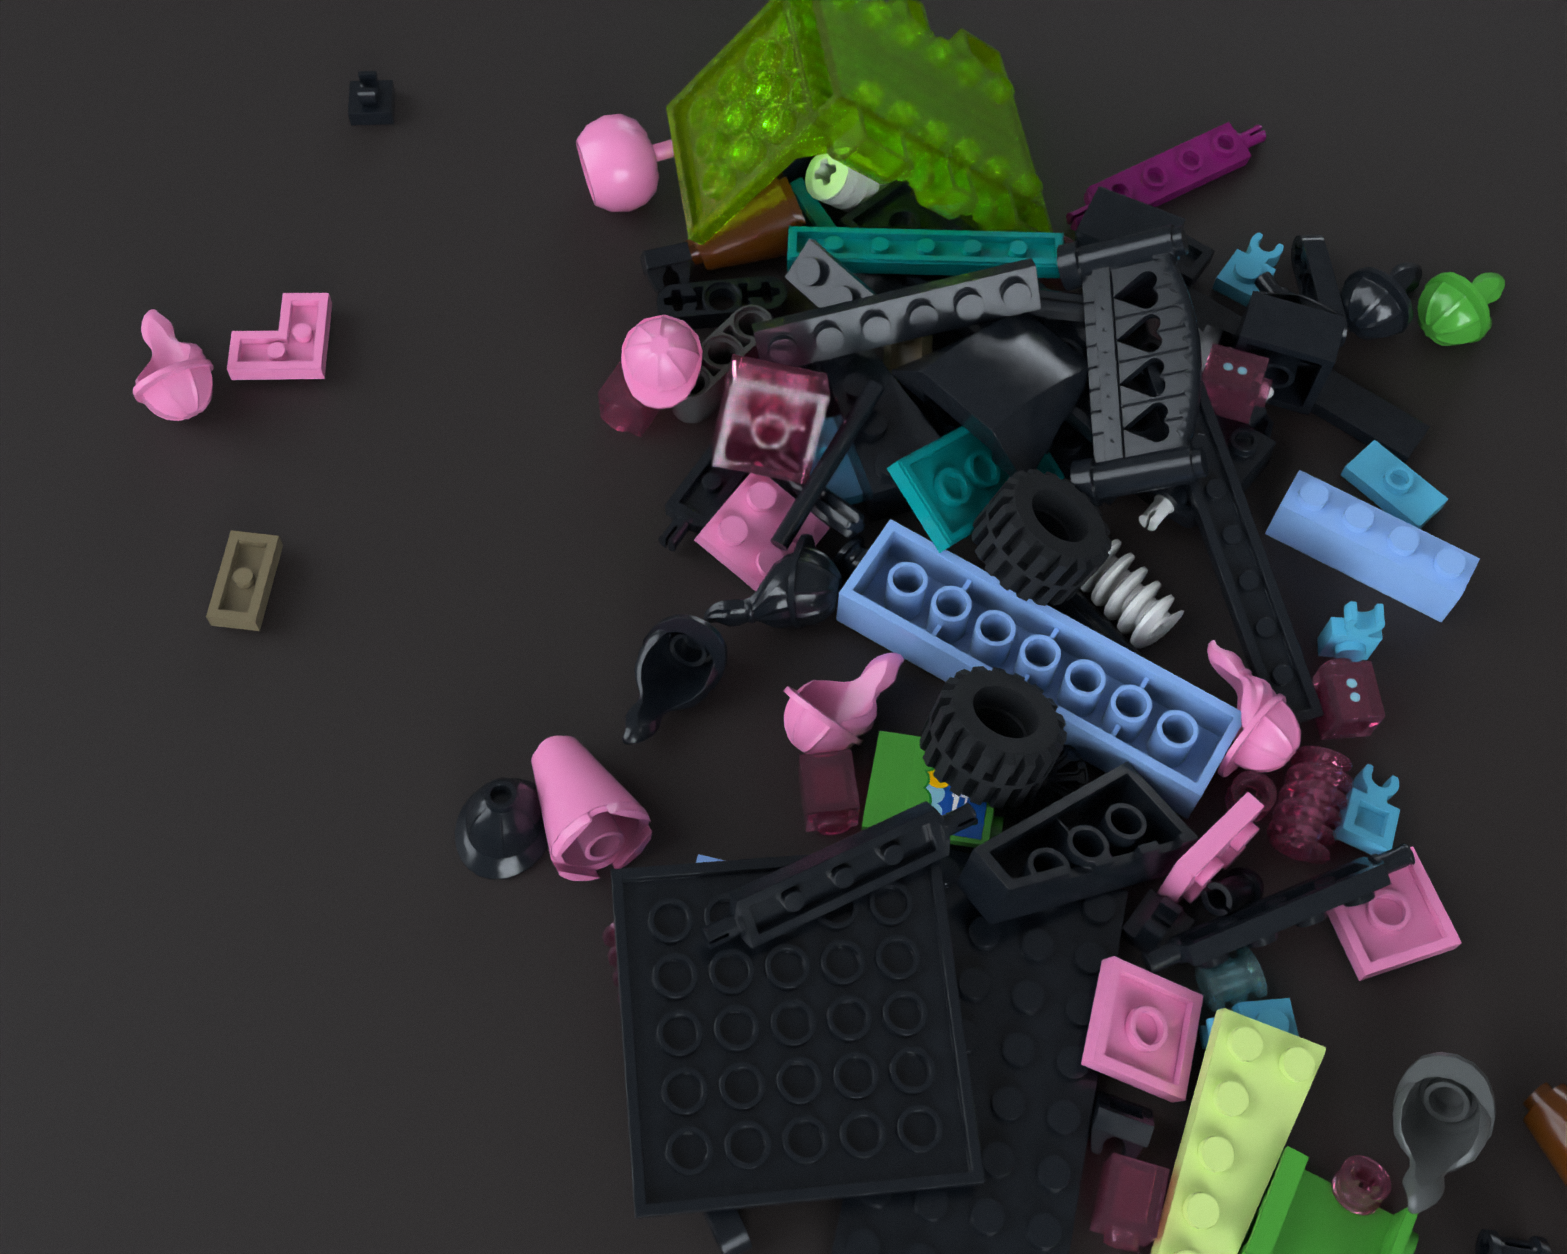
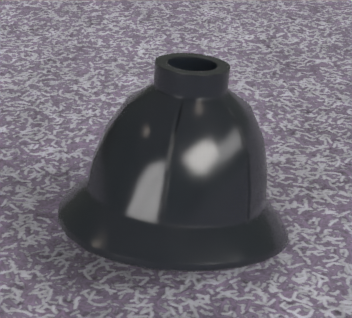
(501, 829)

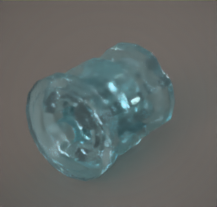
(1232, 980)

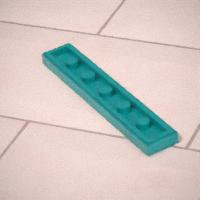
(928, 250)

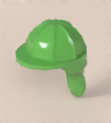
(1457, 310)

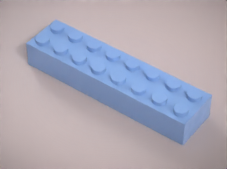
(1112, 700)

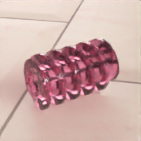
(1310, 804)

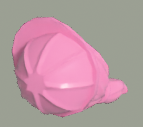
(661, 361)
(178, 376)
(836, 713)
(1268, 726)

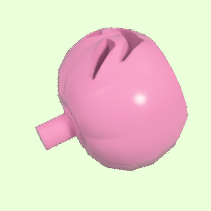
(620, 162)

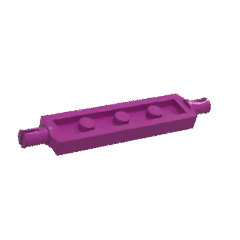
(1179, 168)

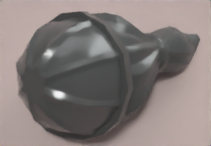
(1441, 1122)

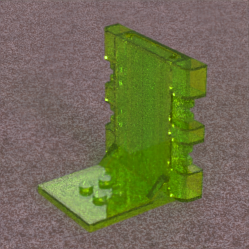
(869, 93)

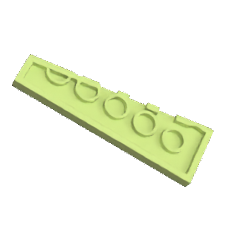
(1234, 1133)

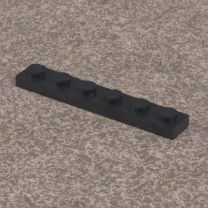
(899, 315)

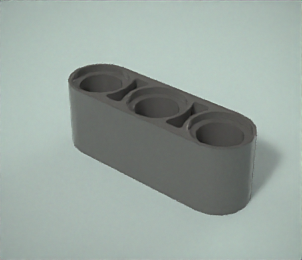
(728, 339)

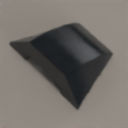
(1004, 386)

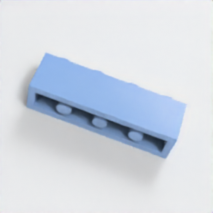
(1372, 546)

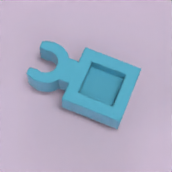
(1243, 268)
(1353, 635)
(1368, 818)

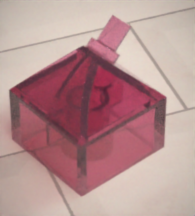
(770, 419)

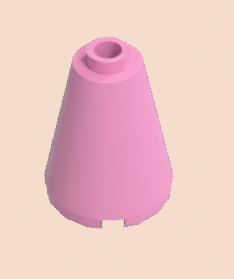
(585, 811)

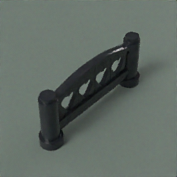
(1106, 271)

